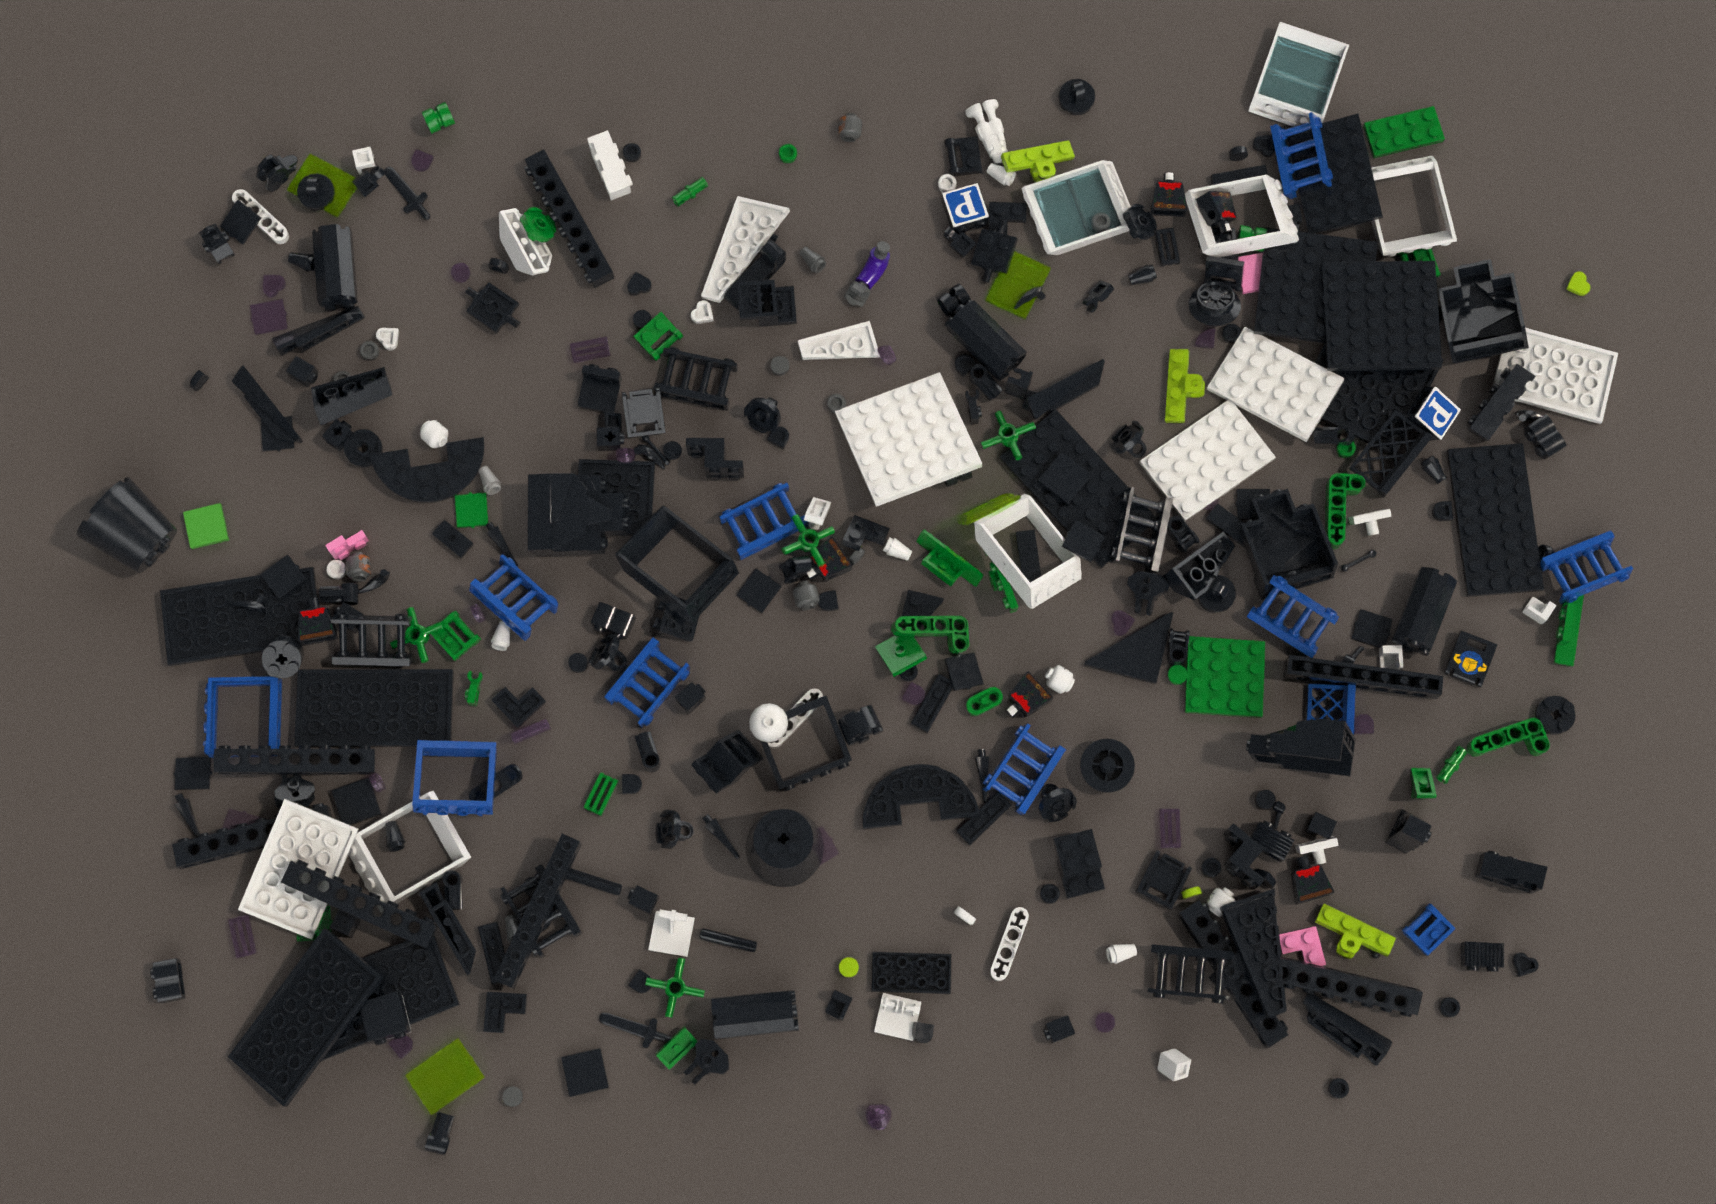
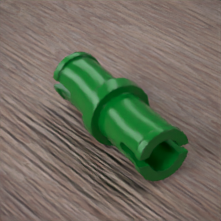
(689, 191)
(1451, 765)

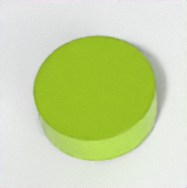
(1191, 892)
(848, 967)

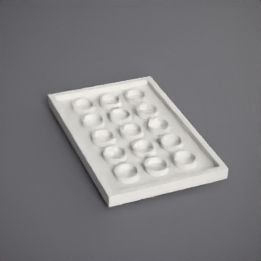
(1568, 374)
(1275, 384)
(1207, 460)
(294, 836)

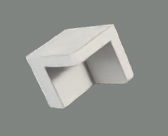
(363, 159)
(1538, 610)
(1391, 657)
(1174, 1064)

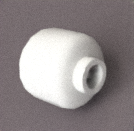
(434, 434)
(1059, 679)
(1218, 899)

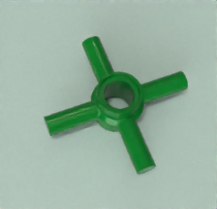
(1007, 428)
(805, 546)
(411, 631)
(673, 996)

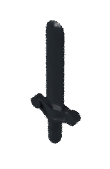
(415, 202)
(648, 1032)

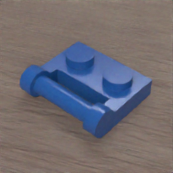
(1433, 934)

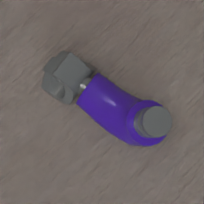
(872, 271)

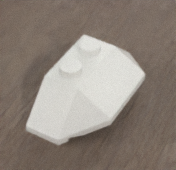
(526, 255)

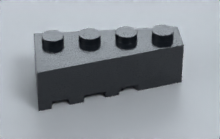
(1409, 832)

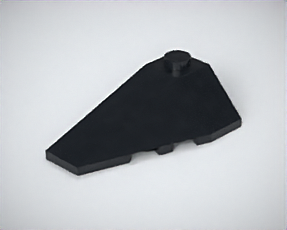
(1197, 572)

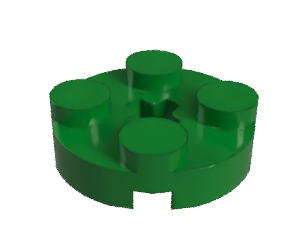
(538, 225)

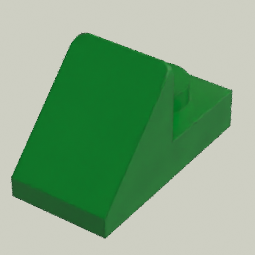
(1422, 784)

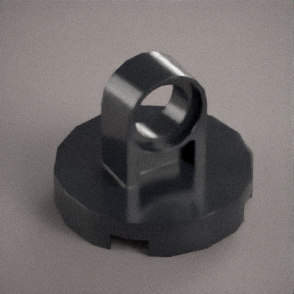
(1076, 96)
(316, 191)
(763, 414)
(1127, 437)
(1219, 596)
(606, 653)
(1056, 803)
(669, 829)

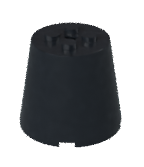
(128, 527)
(787, 863)

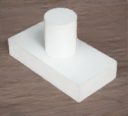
(817, 512)
(1370, 520)
(1317, 848)

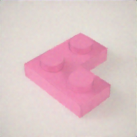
(341, 548)
(1305, 941)

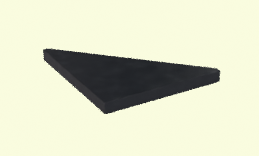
(1138, 654)

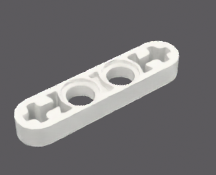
(264, 214)
(797, 720)
(1011, 944)

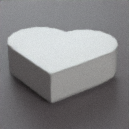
(702, 313)
(388, 337)
(964, 915)

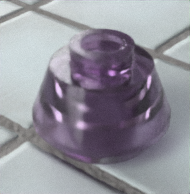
(878, 1116)

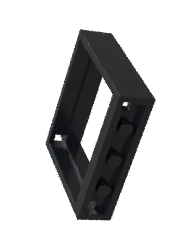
(824, 770)

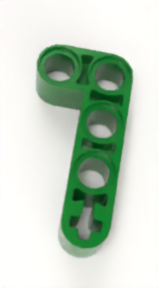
(1339, 511)
(930, 629)
(1505, 739)

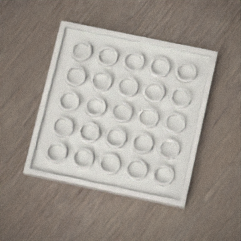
(908, 439)

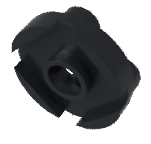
(1139, 222)
(356, 441)
(1564, 708)

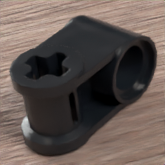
(1182, 535)
(795, 568)
(1177, 643)

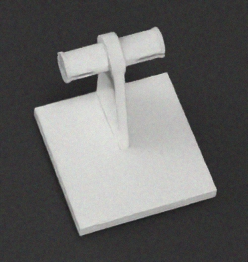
(671, 933)

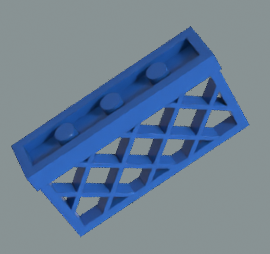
(1348, 702)

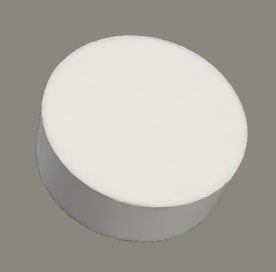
(947, 183)
(336, 569)

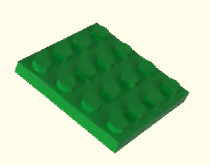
(1225, 677)

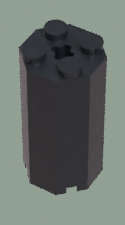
(334, 267)
(985, 339)
(1424, 611)
(754, 1014)

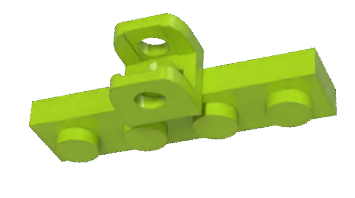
(1039, 159)
(1181, 386)
(1354, 933)

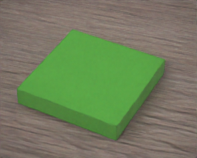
(206, 526)

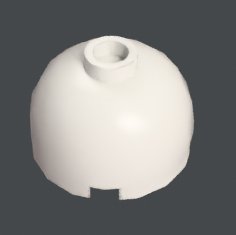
(768, 722)

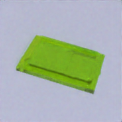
(340, 179)
(1021, 277)
(988, 508)
(445, 1076)

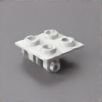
(897, 1016)

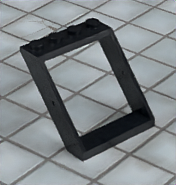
(649, 536)

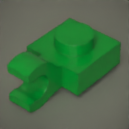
(473, 692)

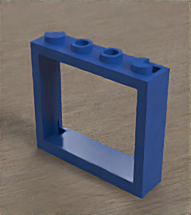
(211, 708)
(456, 749)

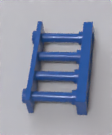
(1283, 152)
(762, 540)
(1585, 549)
(509, 614)
(1292, 635)
(640, 665)
(1042, 770)

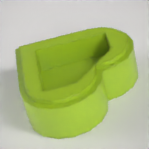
(1578, 284)

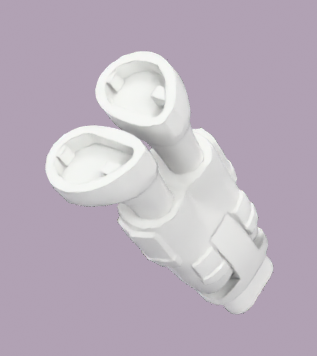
(989, 132)

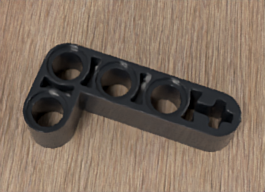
(764, 268)

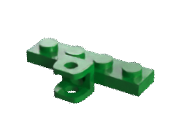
(1000, 583)

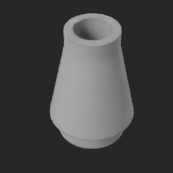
(489, 481)

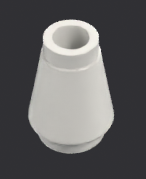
(999, 173)
(896, 549)
(501, 637)
(1121, 952)

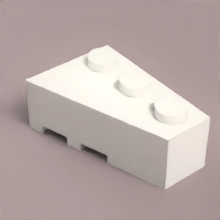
(609, 165)

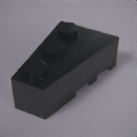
(1511, 872)

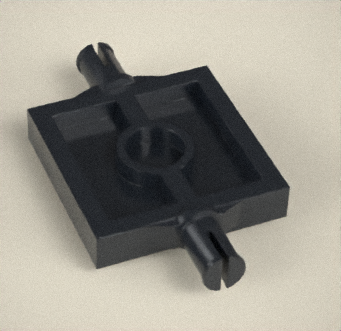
(994, 251)
(492, 307)

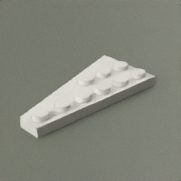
(744, 236)

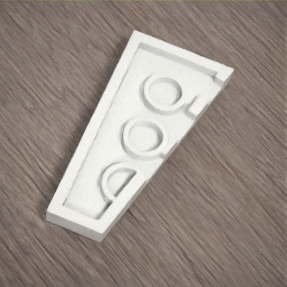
(843, 343)

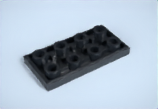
(911, 973)

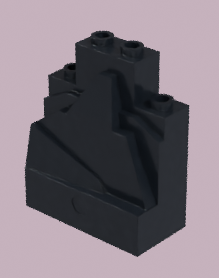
(1482, 313)
(573, 514)
(1286, 543)
(1308, 746)

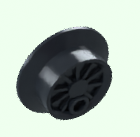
(1214, 304)
(1107, 765)

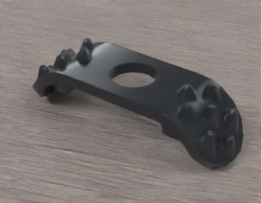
(508, 777)

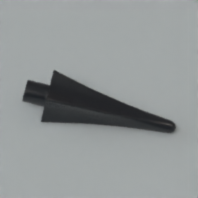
(496, 535)
(982, 765)
(185, 809)
(714, 827)

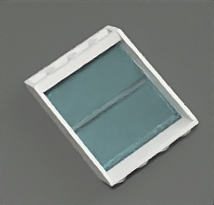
(1298, 76)
(1068, 202)

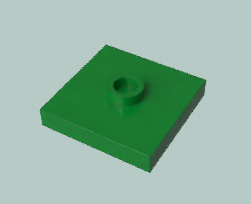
(900, 654)

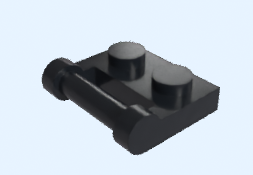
(969, 155)
(1225, 268)

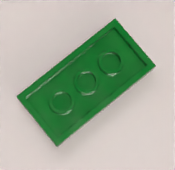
(1403, 132)

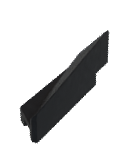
(316, 332)
(1065, 390)
(264, 406)
(449, 926)
(1346, 1030)

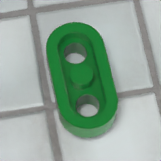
(983, 701)

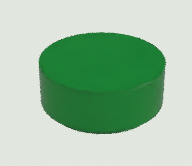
(787, 153)
(1345, 451)
(1177, 674)

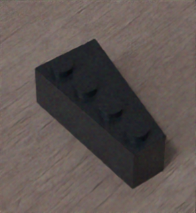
(350, 394)
(1500, 401)

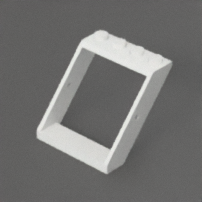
(1279, 202)
(1423, 241)
(1049, 583)
(370, 872)

